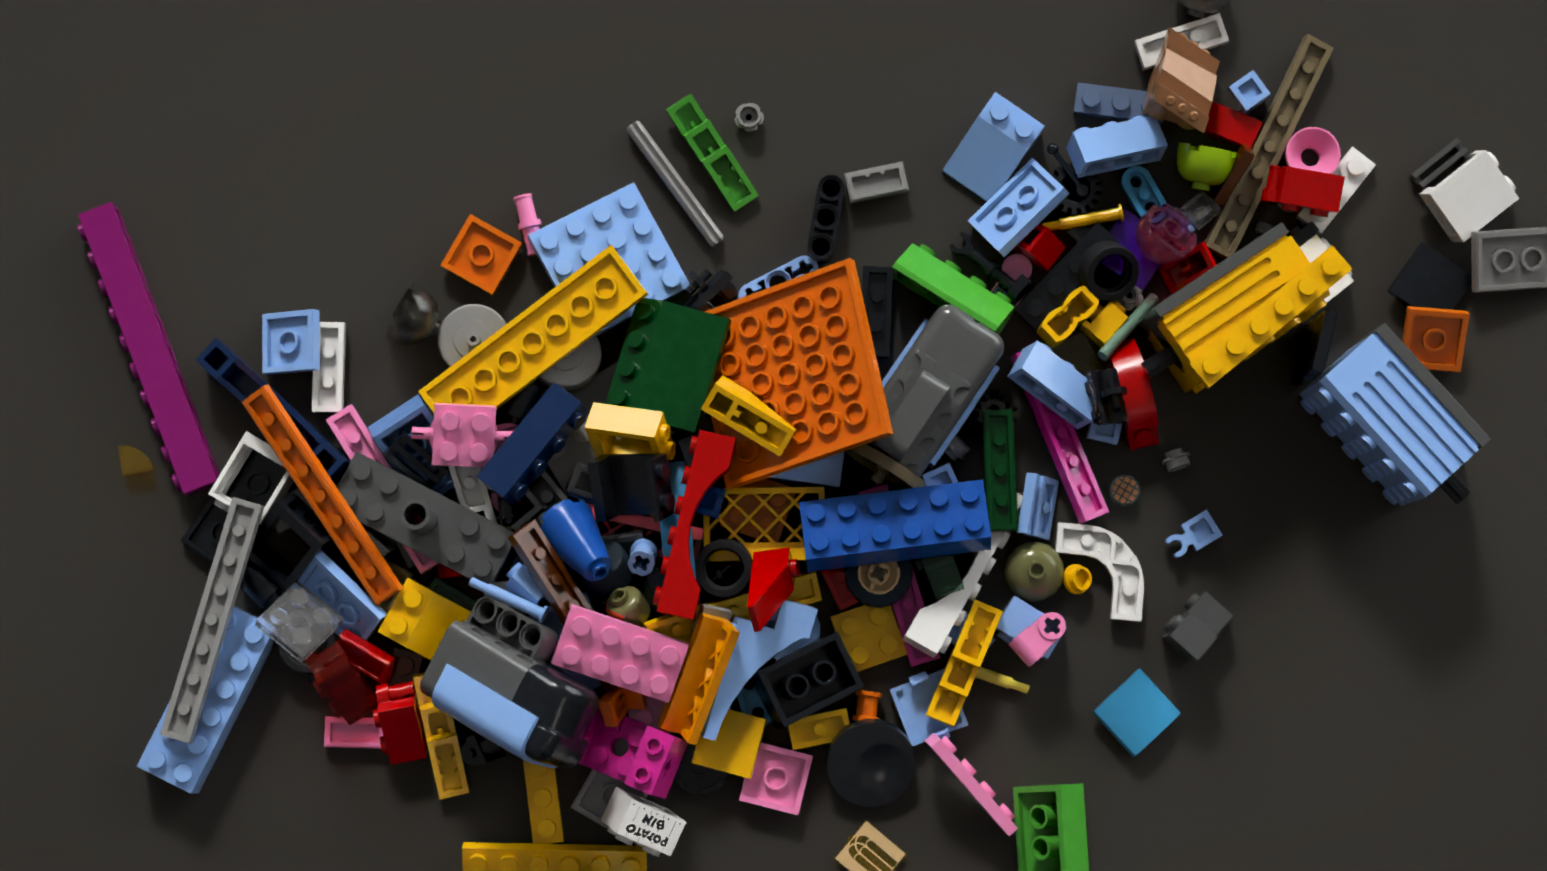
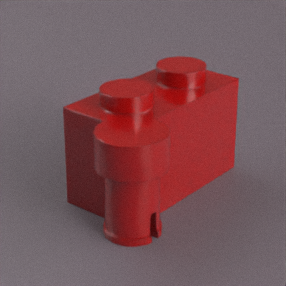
(1304, 189)
(400, 723)

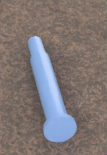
(510, 599)

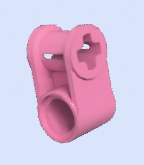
(1034, 641)

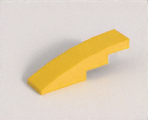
(964, 663)
(442, 746)

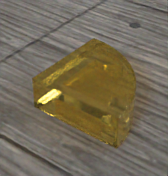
(133, 461)

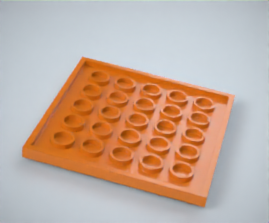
(811, 362)

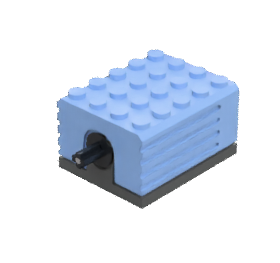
(1395, 419)

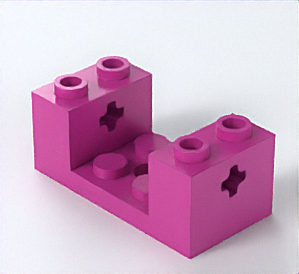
(650, 757)

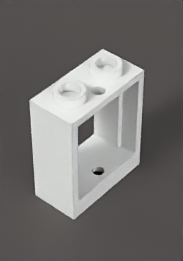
(234, 466)

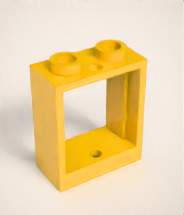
(628, 431)

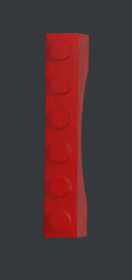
(710, 462)

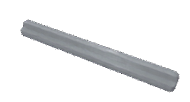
(675, 183)

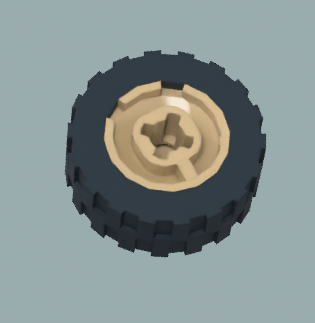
(879, 583)

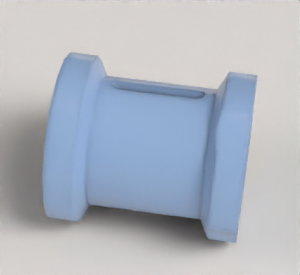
(639, 564)

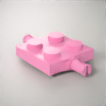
(462, 434)

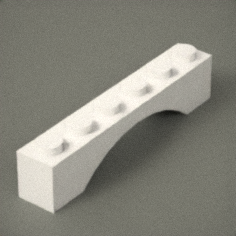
(933, 623)

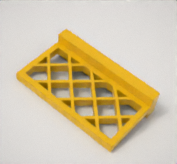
(797, 548)

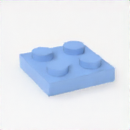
(290, 342)

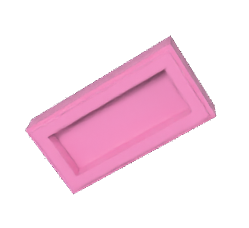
(358, 735)

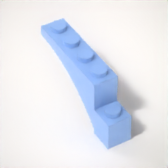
(753, 650)

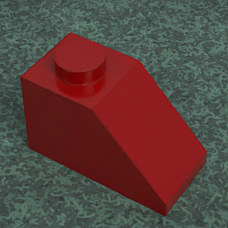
(1040, 247)

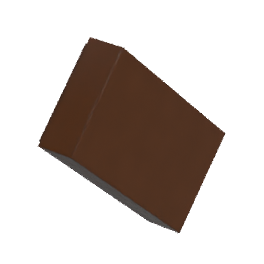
(1223, 192)

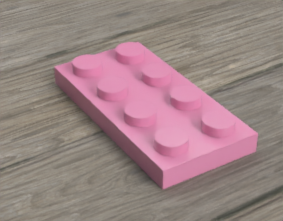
(620, 653)

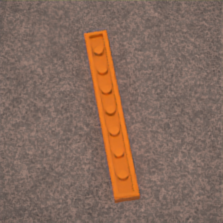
(322, 494)

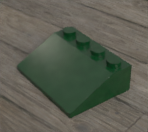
(669, 362)

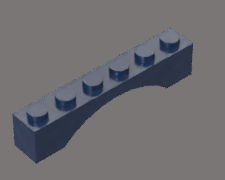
(243, 381)

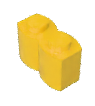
(1071, 314)

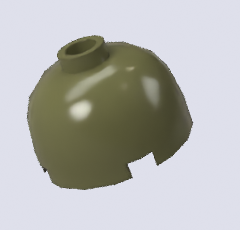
(1033, 571)

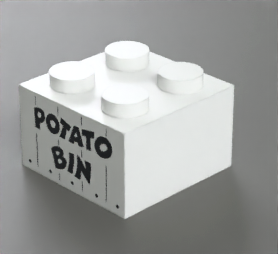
(642, 822)

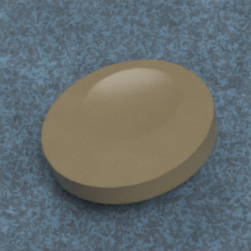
(885, 468)

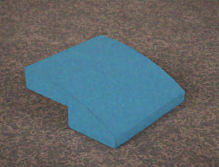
(1136, 712)

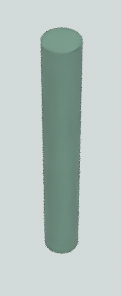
(1128, 326)

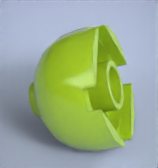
(1204, 165)

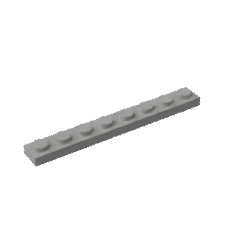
(212, 620)

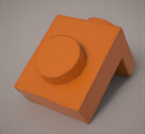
(616, 703)

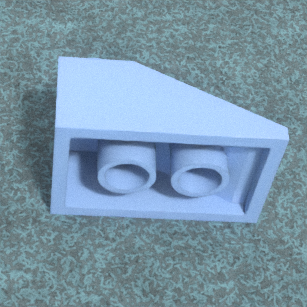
(993, 147)

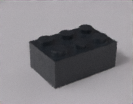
(806, 680)

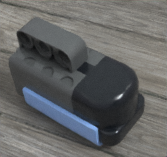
(507, 689)

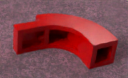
(1139, 402)

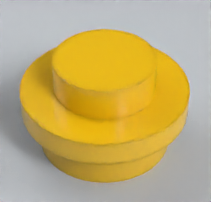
(1077, 579)

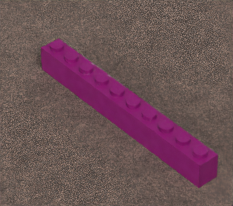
(149, 348)

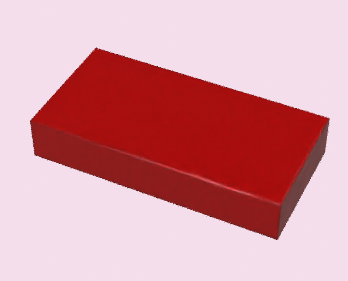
(367, 657)

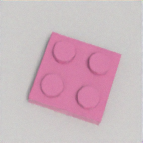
(777, 779)

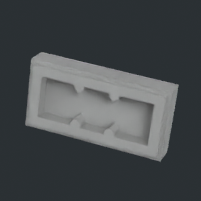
(876, 182)

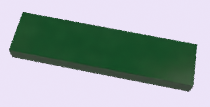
(999, 469)

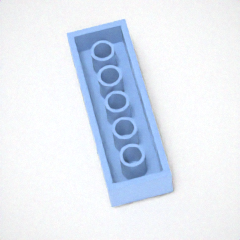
(235, 673)

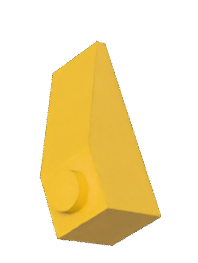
(748, 415)

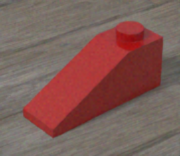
(770, 584)

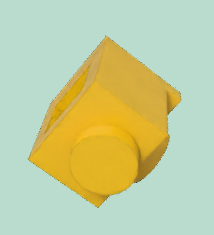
(1104, 322)

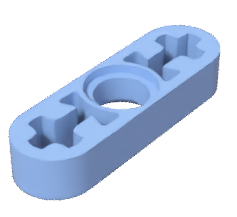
(780, 271)

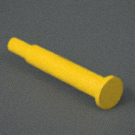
(1086, 219)

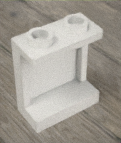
(1470, 196)

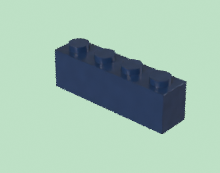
(533, 444)

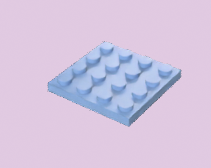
(617, 221)

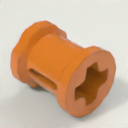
(866, 705)

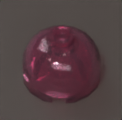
(1164, 235)

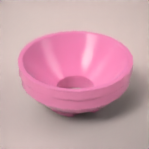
(1317, 140)

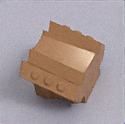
(1182, 83)

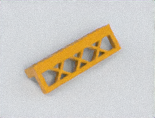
(699, 677)

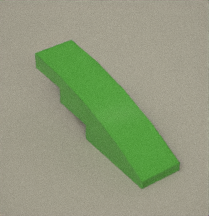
(712, 152)

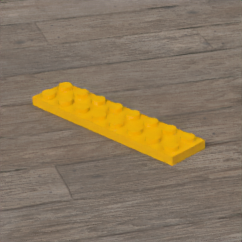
(540, 335)

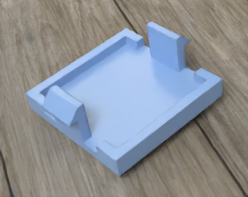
(912, 704)

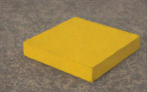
(735, 745)

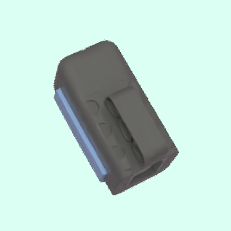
(937, 386)

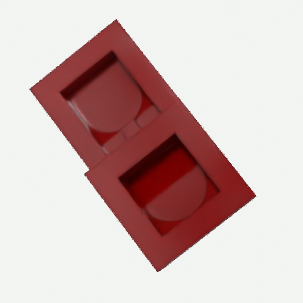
(1232, 125)

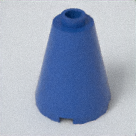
(577, 538)

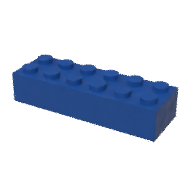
(895, 525)

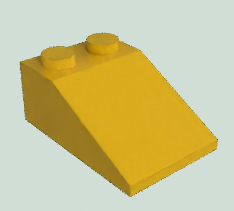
(421, 618)

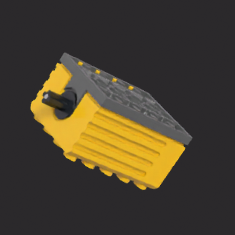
(1219, 300)

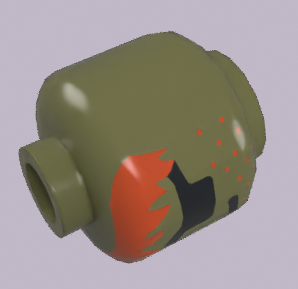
(628, 605)

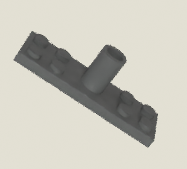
(449, 531)

